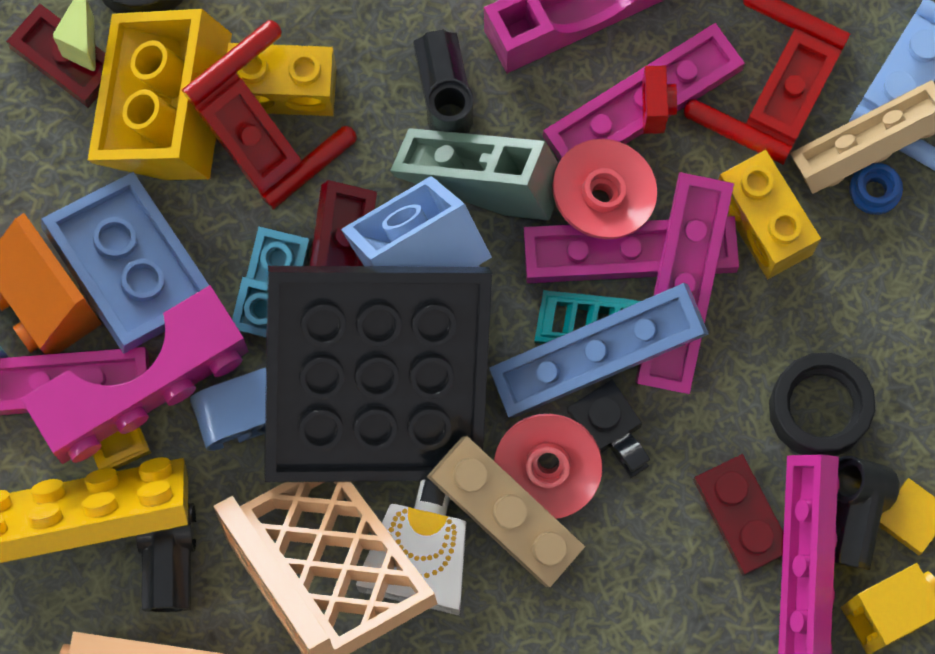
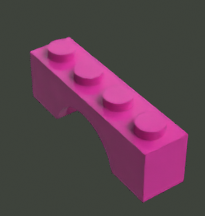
(534, 28)
(81, 414)

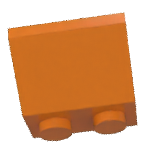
(40, 292)

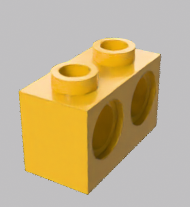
(292, 79)
(769, 215)
(892, 608)

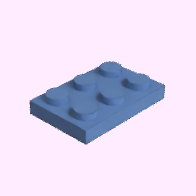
(124, 259)

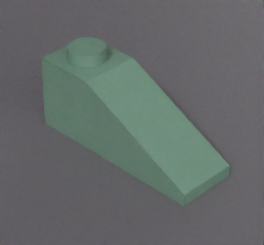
(483, 170)

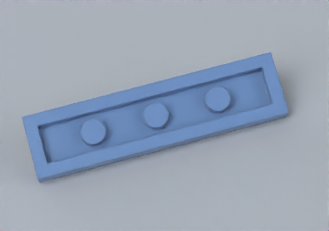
(599, 350)

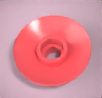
(609, 168)
(571, 481)

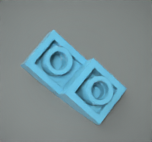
(269, 249)

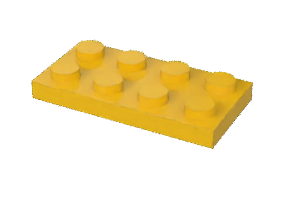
(93, 508)

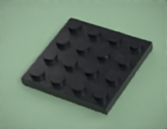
(373, 370)

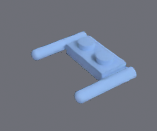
(905, 69)

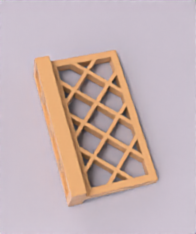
(289, 595)

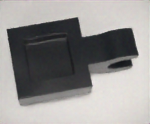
(611, 423)

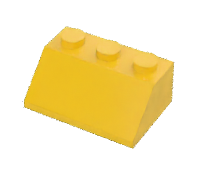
(140, 111)

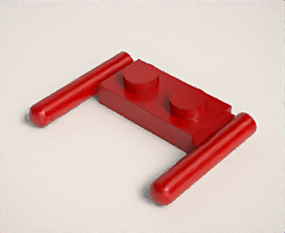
(790, 88)
(249, 131)

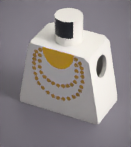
(432, 545)

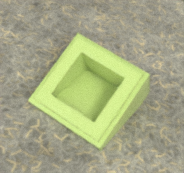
(77, 35)

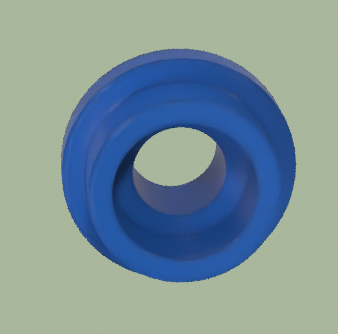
(887, 178)

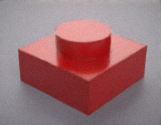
(658, 99)

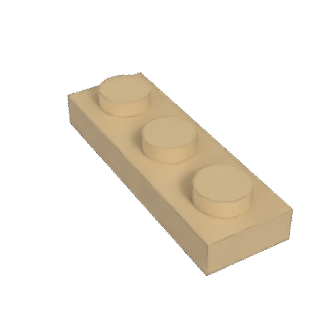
(867, 139)
(506, 511)

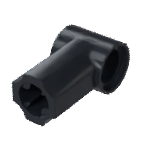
(444, 80)
(862, 497)
(167, 567)

